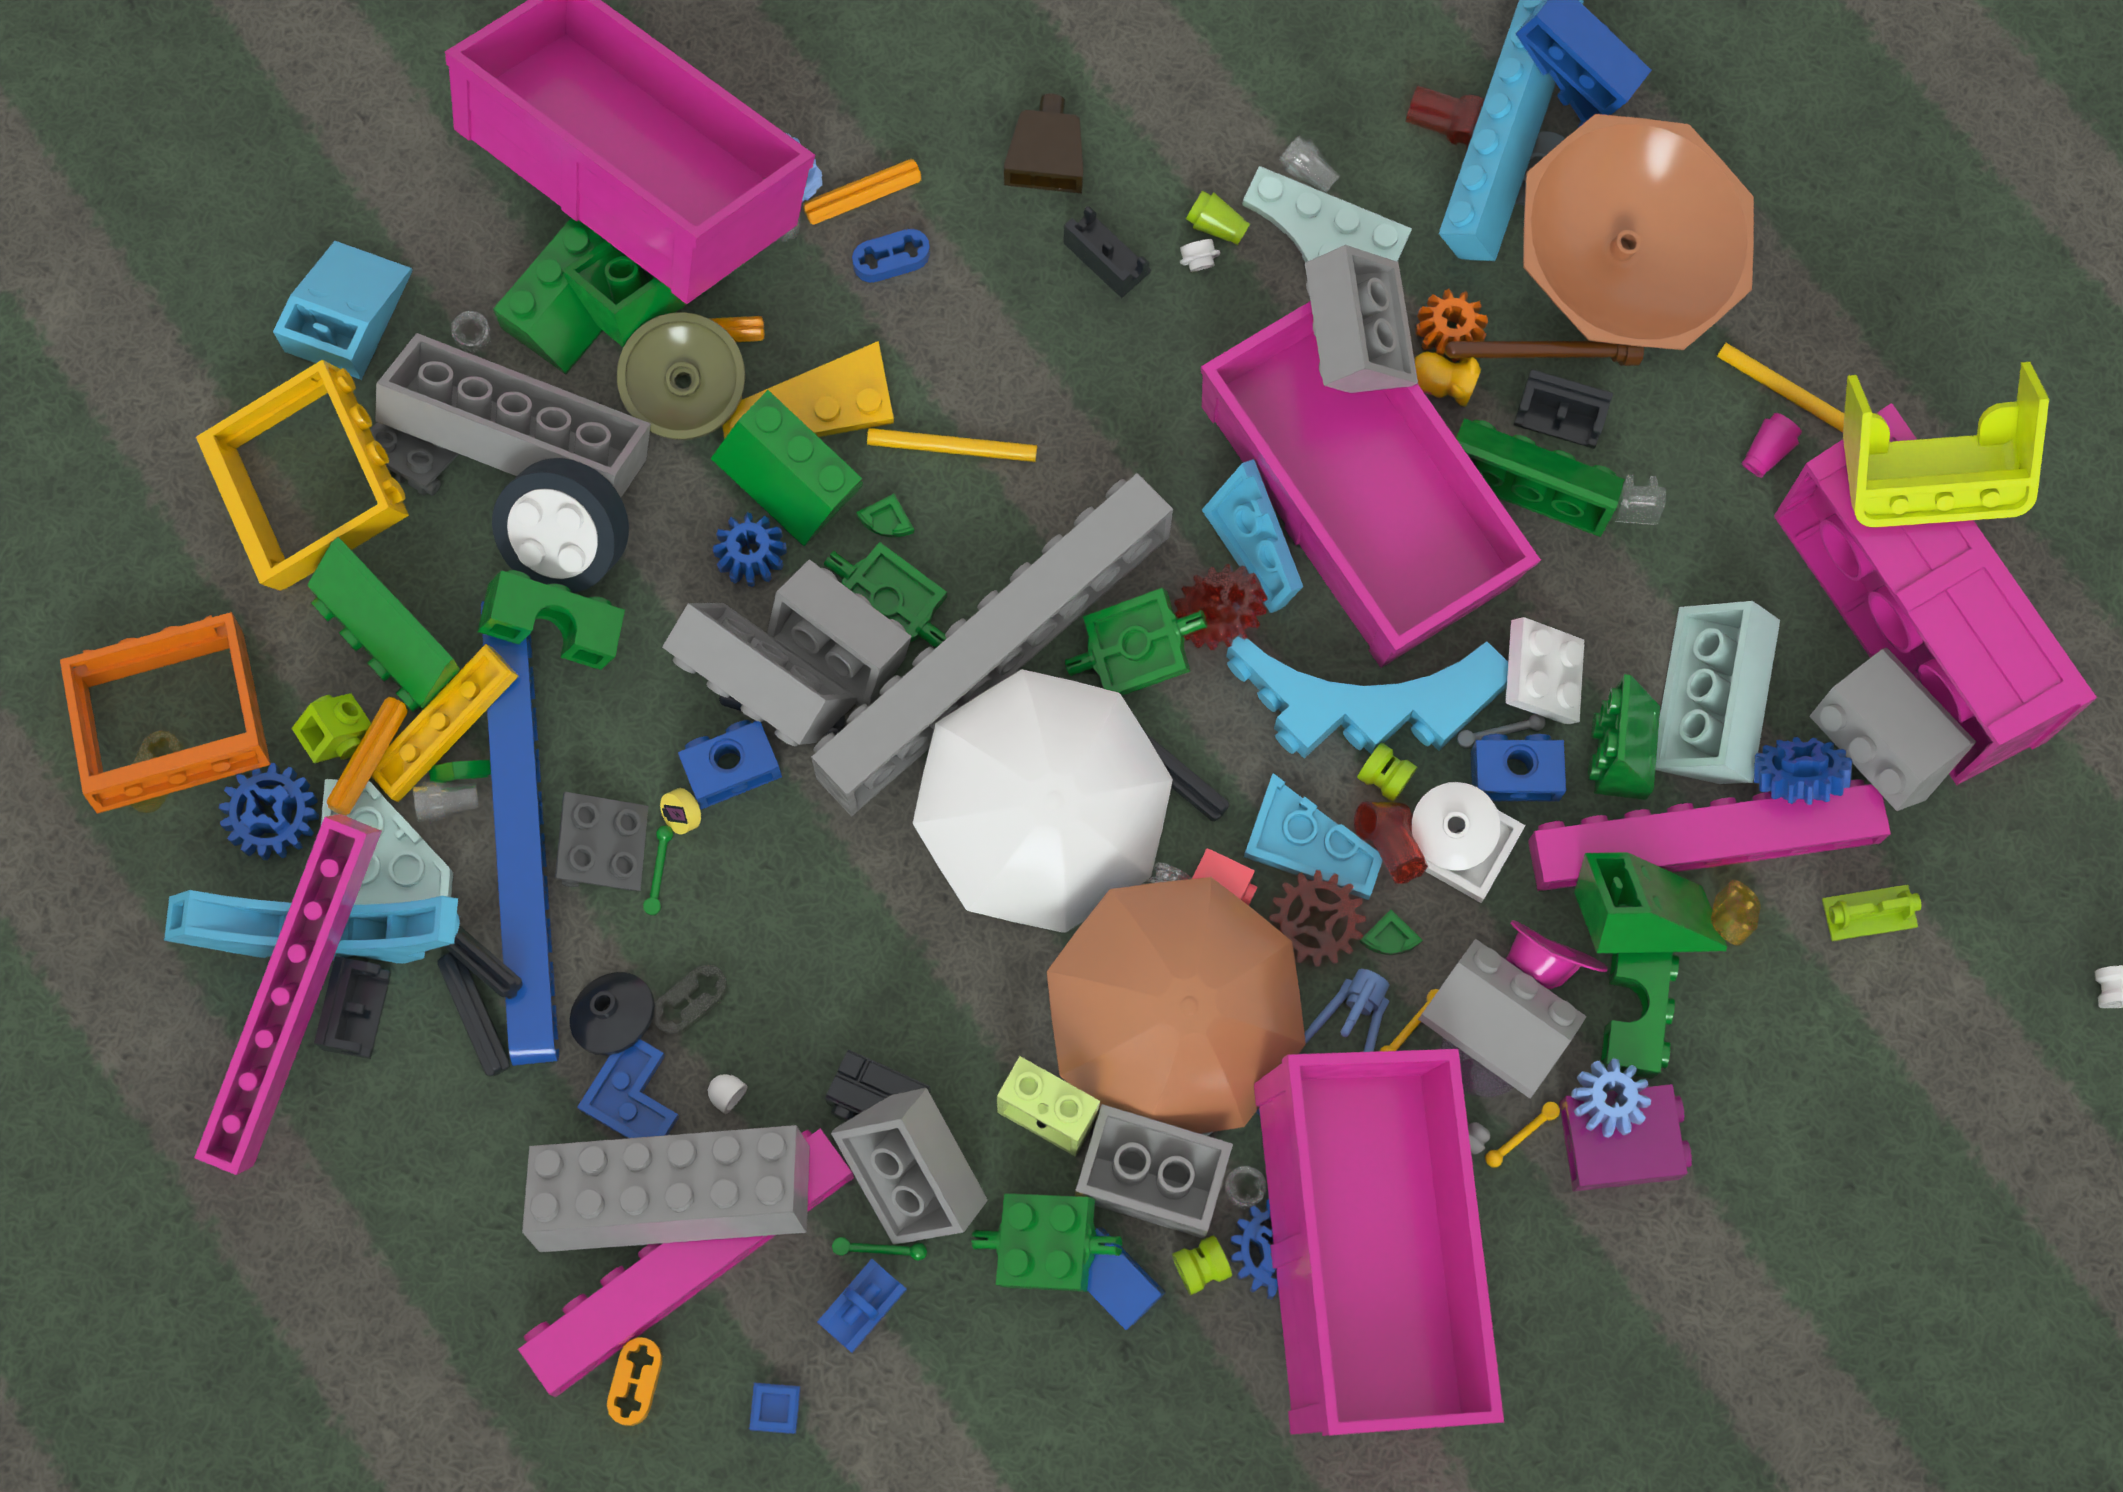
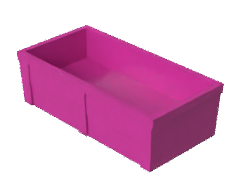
(628, 139)
(1366, 488)
(1941, 609)
(1377, 1243)

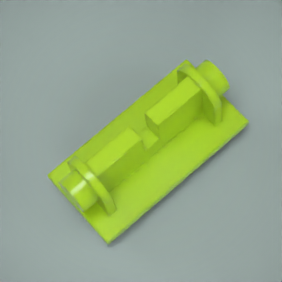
(1871, 912)

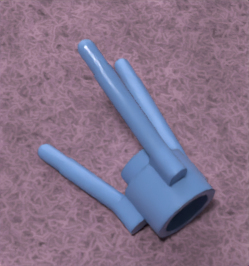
(1364, 995)

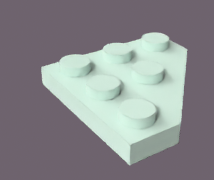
(402, 862)

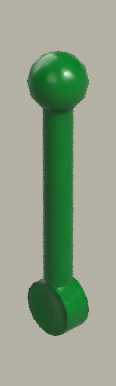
(652, 905)
(842, 1246)

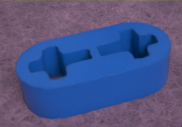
(893, 264)

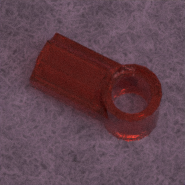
(1445, 114)
(1390, 830)

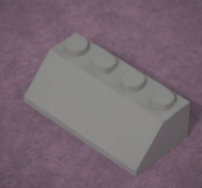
(757, 672)

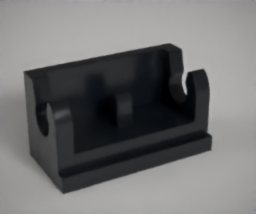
(1105, 253)
(1563, 409)
(352, 1007)

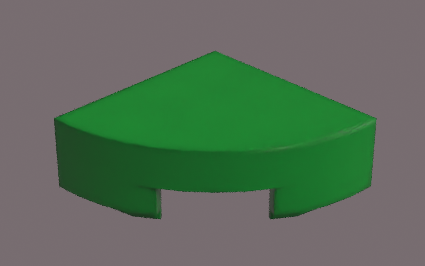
(886, 518)
(460, 770)
(1390, 936)

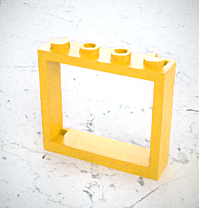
(221, 454)

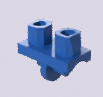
(861, 1305)

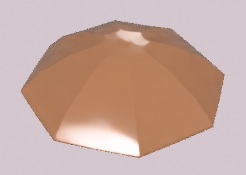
(1638, 232)
(1175, 1004)

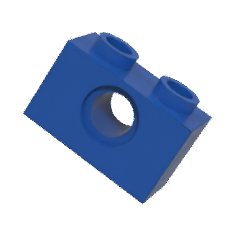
(1540, 754)
(716, 784)

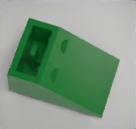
(1626, 742)
(1643, 907)

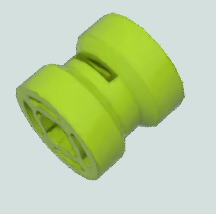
(1395, 778)
(1202, 1264)

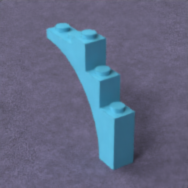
(1370, 714)
(252, 926)

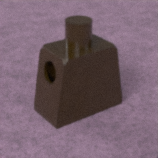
(1046, 149)

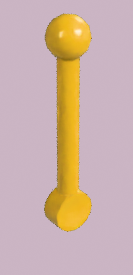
(1410, 1027)
(1548, 1112)

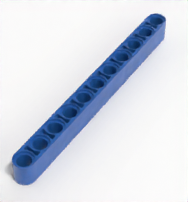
(521, 859)

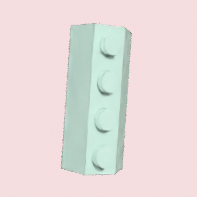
(1716, 691)

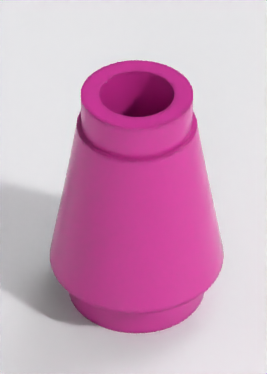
(1772, 443)

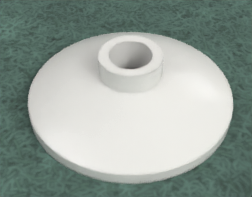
(1450, 849)

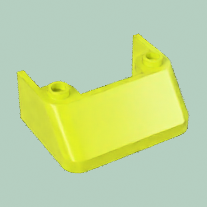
(1947, 476)

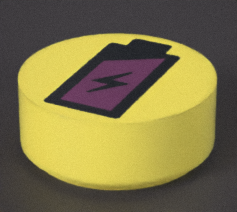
(680, 810)

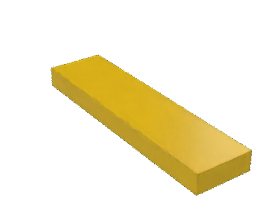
(443, 722)

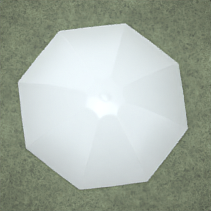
(1041, 800)

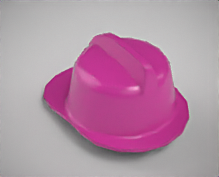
(1547, 960)

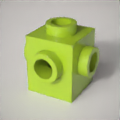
(331, 727)

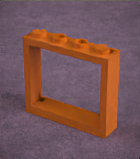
(174, 770)

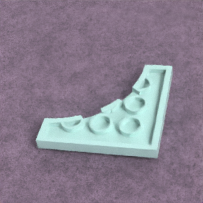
(1321, 221)

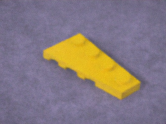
(835, 396)

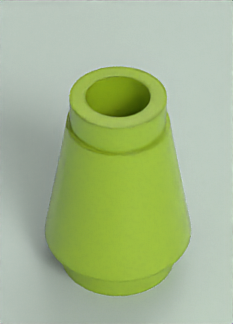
(1217, 218)

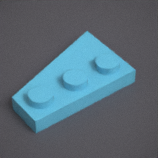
(1253, 535)
(1302, 839)

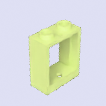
(1038, 1095)

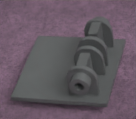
(413, 458)
(601, 842)

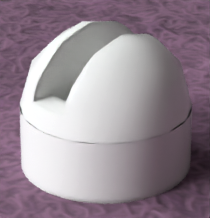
(726, 1092)

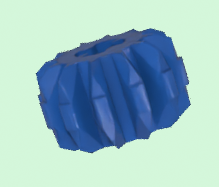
(756, 563)

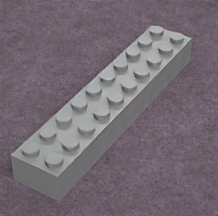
(993, 641)

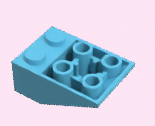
(342, 308)

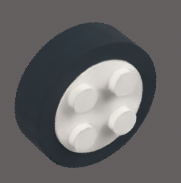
(561, 524)

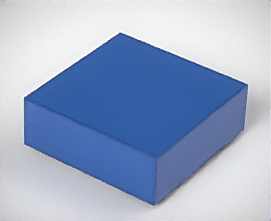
(775, 1408)

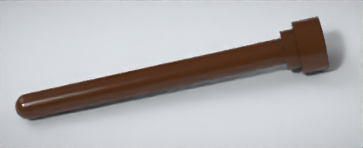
(1623, 354)

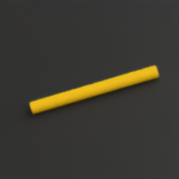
(1782, 386)
(952, 445)

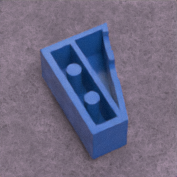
(1582, 57)

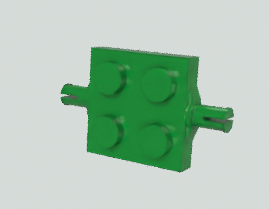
(894, 590)
(1136, 643)
(1046, 1242)

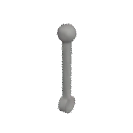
(1467, 738)

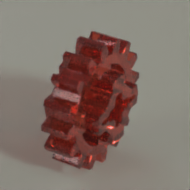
(1228, 602)
(1310, 898)

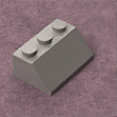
(1360, 321)
(838, 632)
(1893, 730)
(1502, 1018)
(911, 1168)
(1153, 1171)

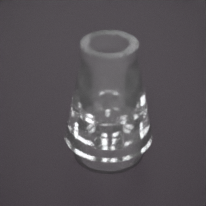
(1308, 164)
(443, 800)

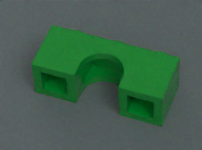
(587, 624)
(1642, 1041)

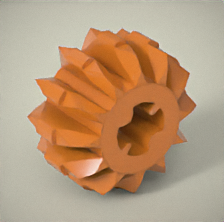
(1440, 311)

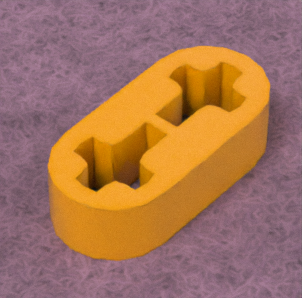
(624, 1378)

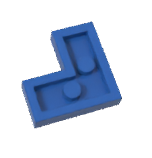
(618, 1095)

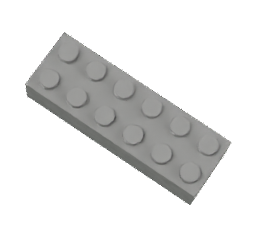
(504, 414)
(667, 1189)

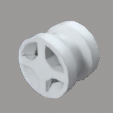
(2111, 985)

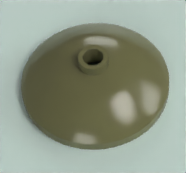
(677, 347)

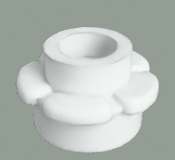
(1199, 255)

